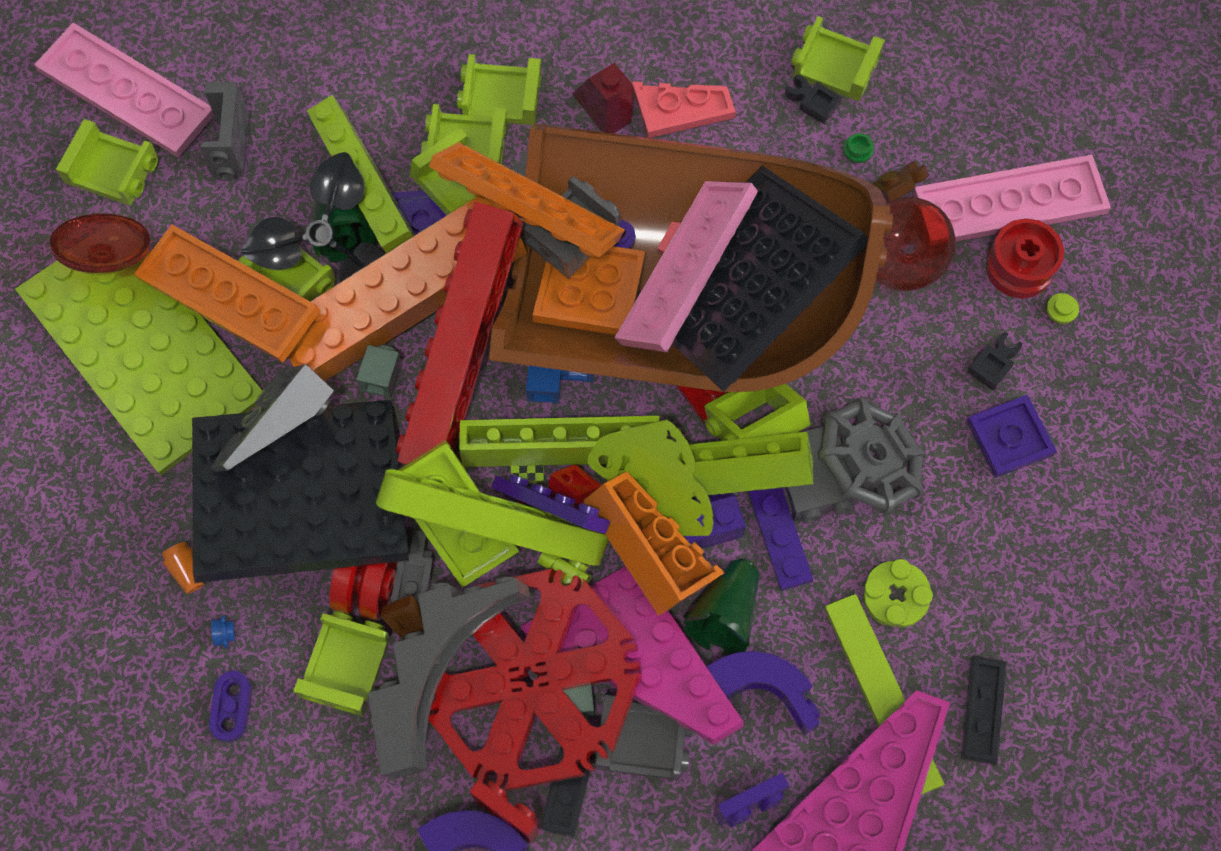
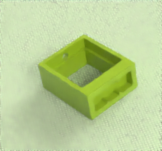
(789, 417)

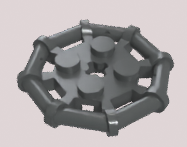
(891, 443)

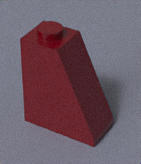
(607, 99)

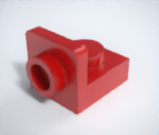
(572, 483)

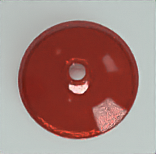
(931, 232)
(100, 243)

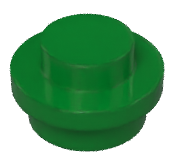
(858, 148)

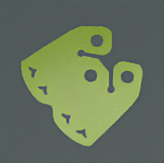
(656, 461)

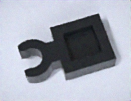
(816, 100)
(994, 364)

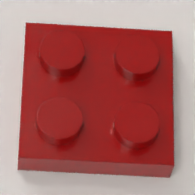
(495, 802)

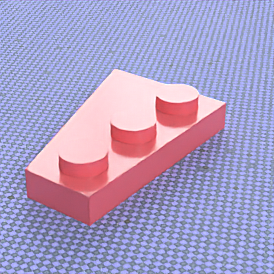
(679, 108)

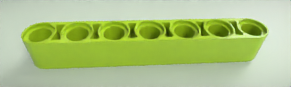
(489, 517)

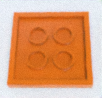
(595, 295)

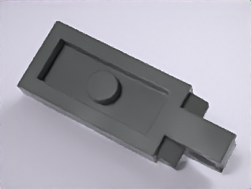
(413, 575)

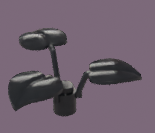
(335, 184)

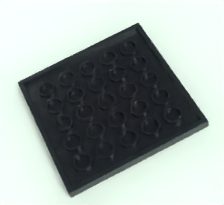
(765, 278)
(297, 500)

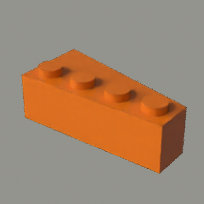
(650, 544)

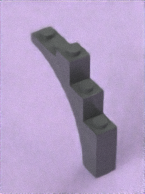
(403, 706)

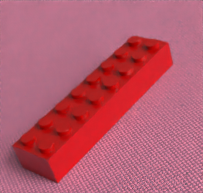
(462, 330)

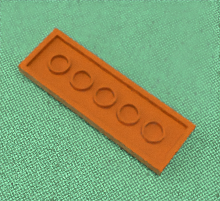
(526, 198)
(227, 293)

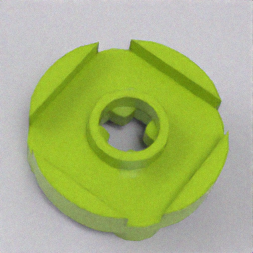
(901, 575)

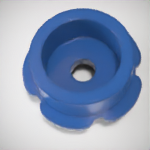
(222, 631)

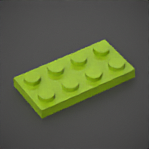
(463, 552)

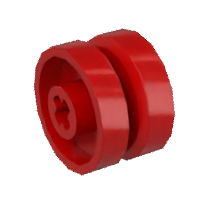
(1024, 258)
(363, 587)

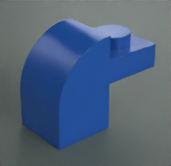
(545, 383)

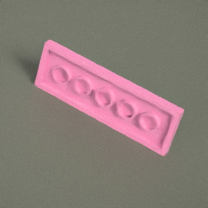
(125, 89)
(1040, 192)
(686, 265)

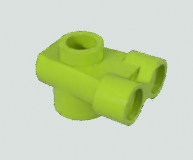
(569, 567)

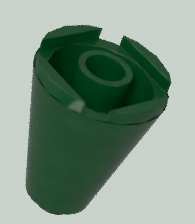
(350, 231)
(726, 609)

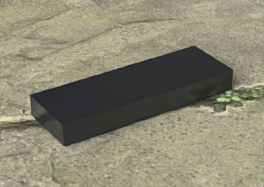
(983, 710)
(565, 802)

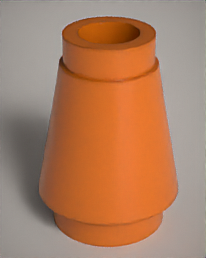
(179, 563)

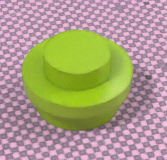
(1062, 308)

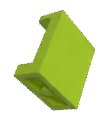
(836, 60)
(501, 87)
(483, 133)
(106, 164)
(445, 193)
(305, 278)
(344, 663)

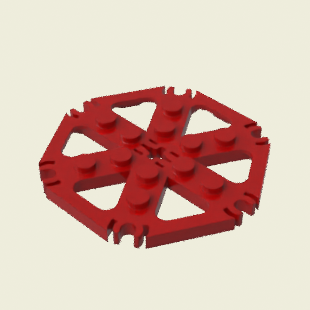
(548, 702)

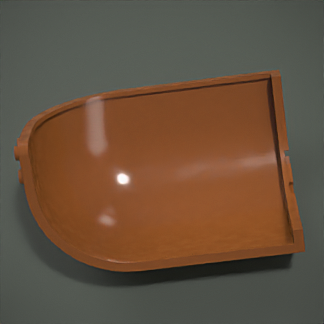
(652, 187)

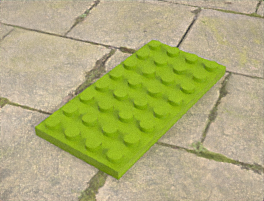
(141, 356)

